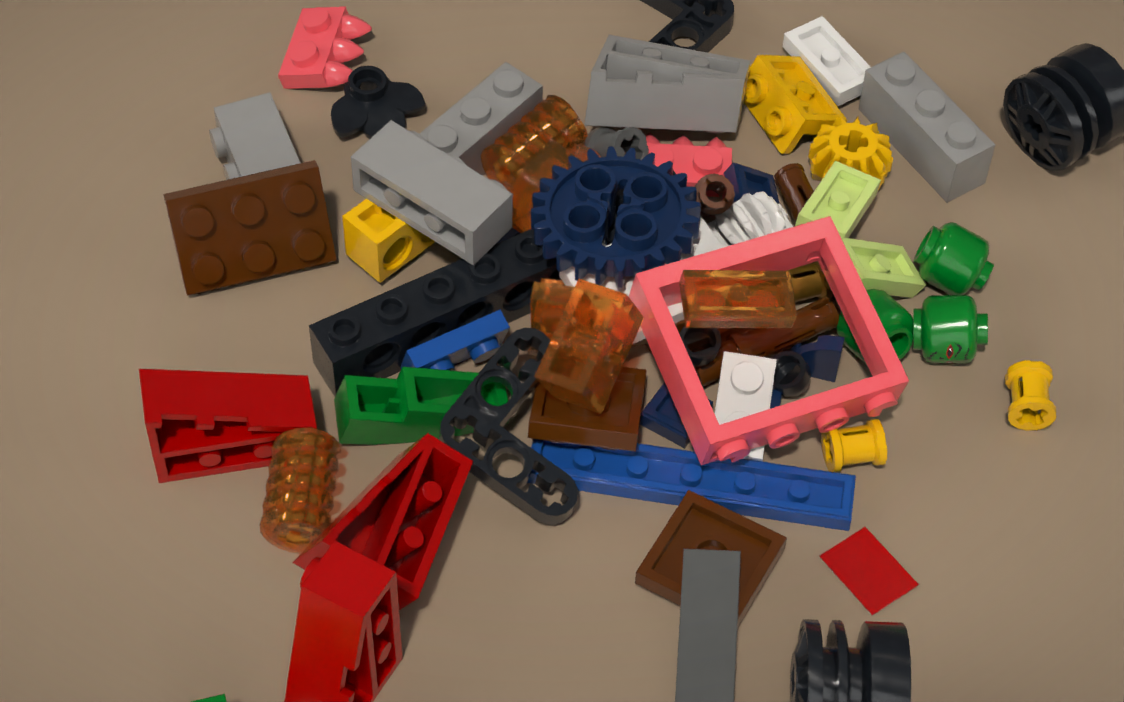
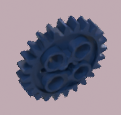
(580, 204)

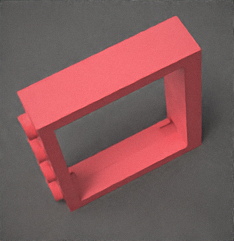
(783, 424)

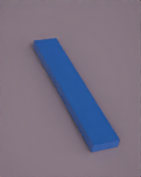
(742, 486)

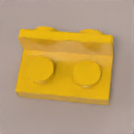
(788, 100)

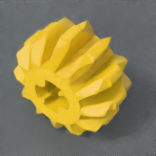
(851, 145)

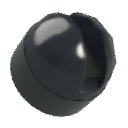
(697, 337)
(791, 374)

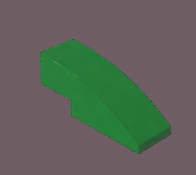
(405, 407)

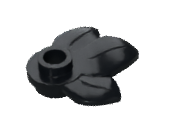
(372, 102)

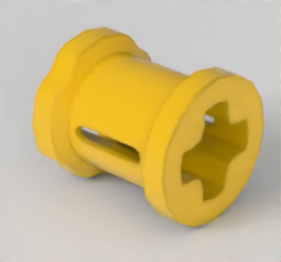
(1030, 395)
(854, 445)

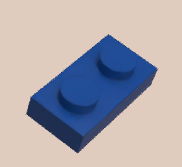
(474, 340)

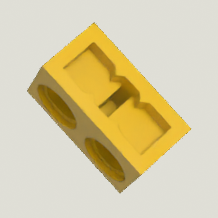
(380, 240)

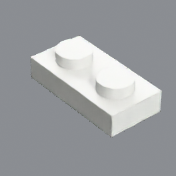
(828, 58)
(744, 390)

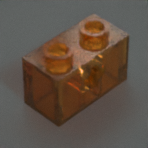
(589, 346)

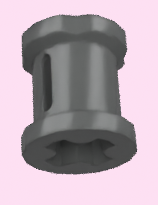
(622, 141)

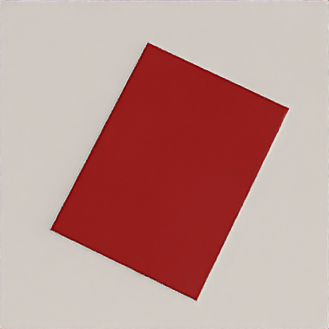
(868, 570)

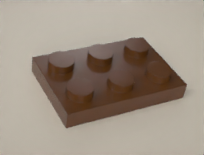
(250, 227)

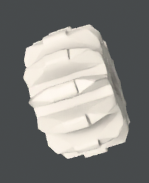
(749, 219)

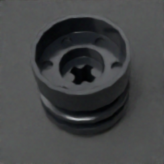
(1067, 106)
(839, 673)

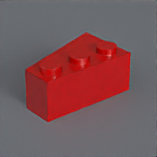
(219, 419)
(401, 514)
(344, 629)

